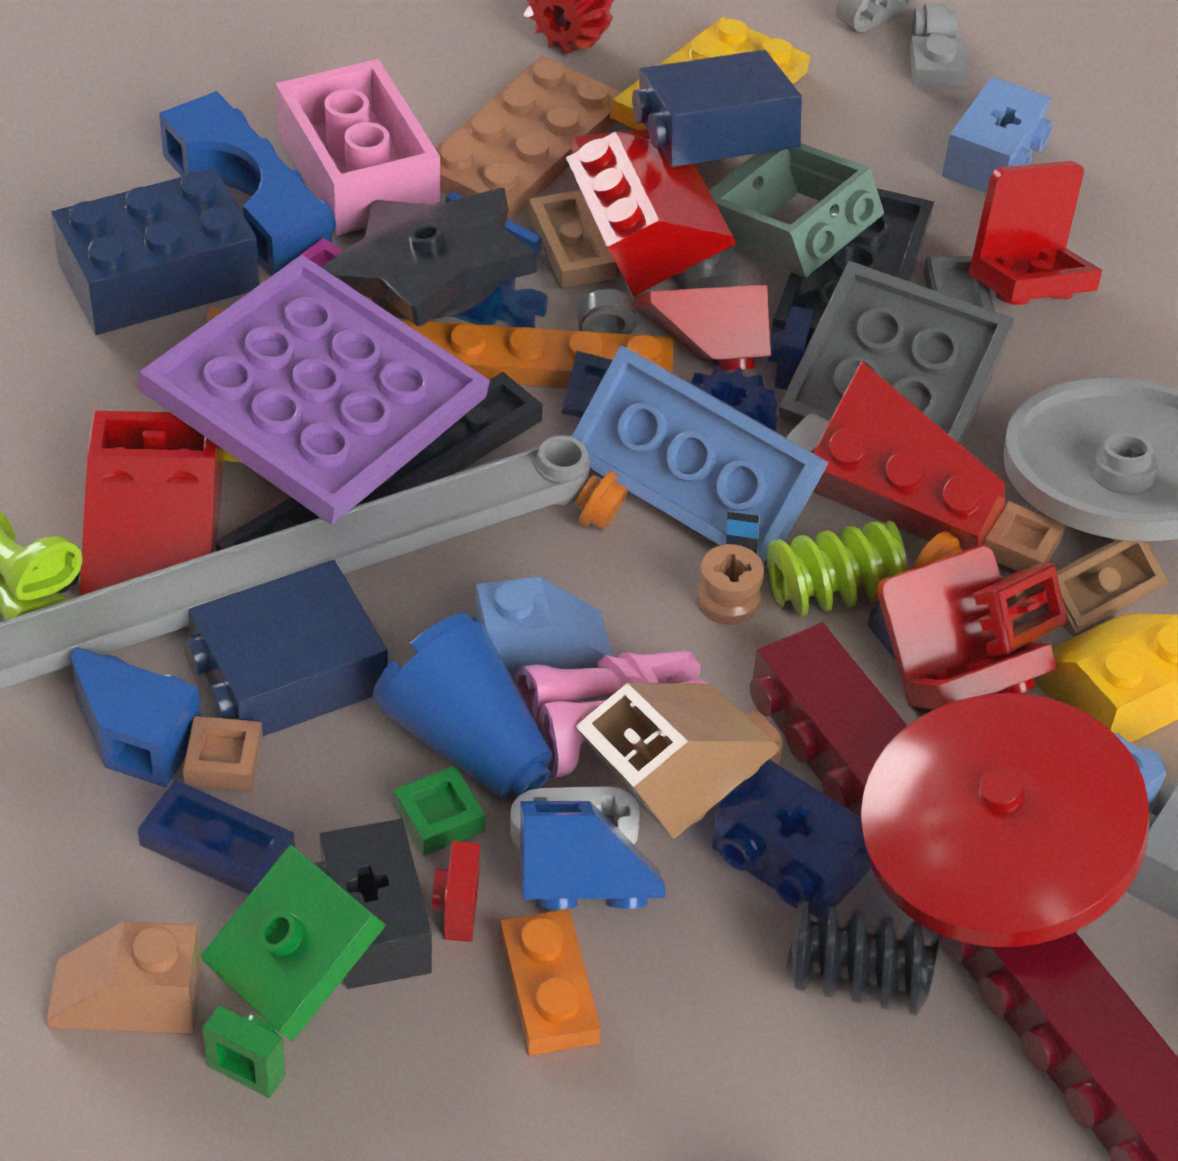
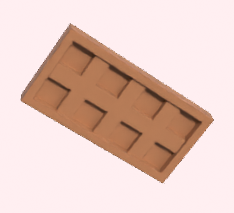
(525, 133)

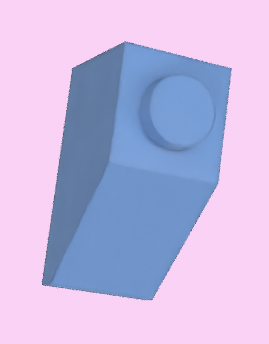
(541, 625)

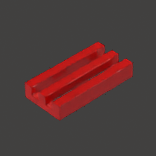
(1001, 613)

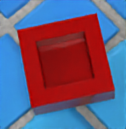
(457, 891)

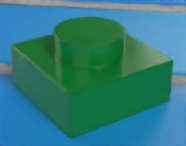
(439, 810)
(244, 1050)

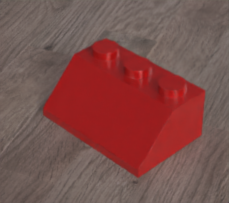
(647, 211)

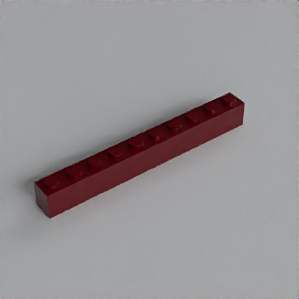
(1051, 993)

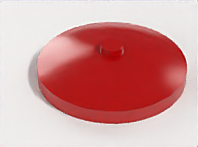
(1005, 820)

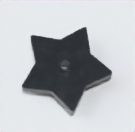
(434, 258)

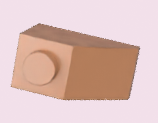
(130, 980)

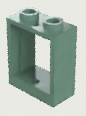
(818, 232)

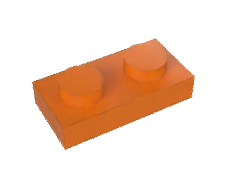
(549, 982)

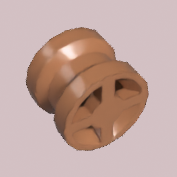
(730, 584)

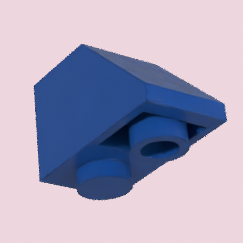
(135, 715)
(579, 854)

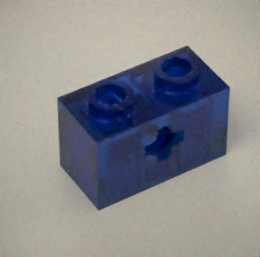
(791, 838)

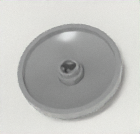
(1099, 457)

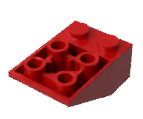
(147, 496)

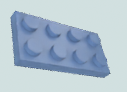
(694, 452)

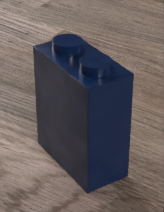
(718, 107)
(286, 649)

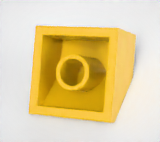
(1120, 673)

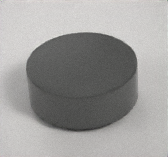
(607, 312)

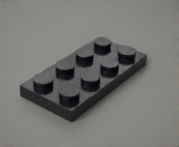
(886, 245)

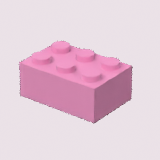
(356, 142)

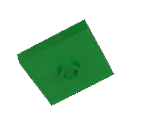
(292, 942)

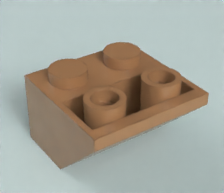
(676, 748)

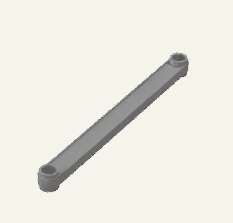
(361, 537)

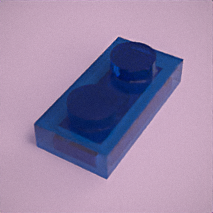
(213, 837)

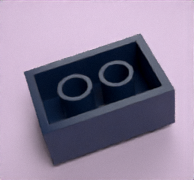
(155, 250)

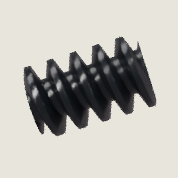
(862, 956)

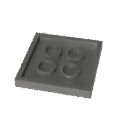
(913, 337)

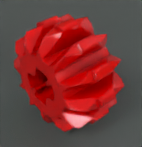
(570, 22)

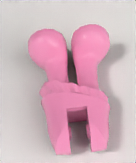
(554, 694)

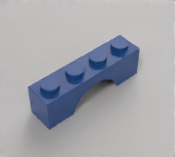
(281, 207)

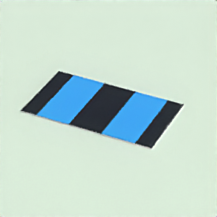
(743, 530)

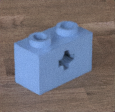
(997, 132)

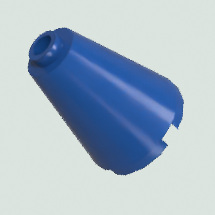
(466, 707)

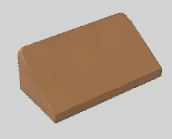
(1106, 581)

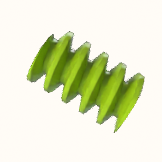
(834, 565)

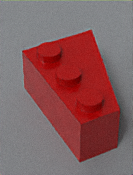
(904, 466)

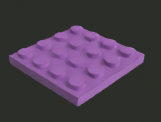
(314, 387)

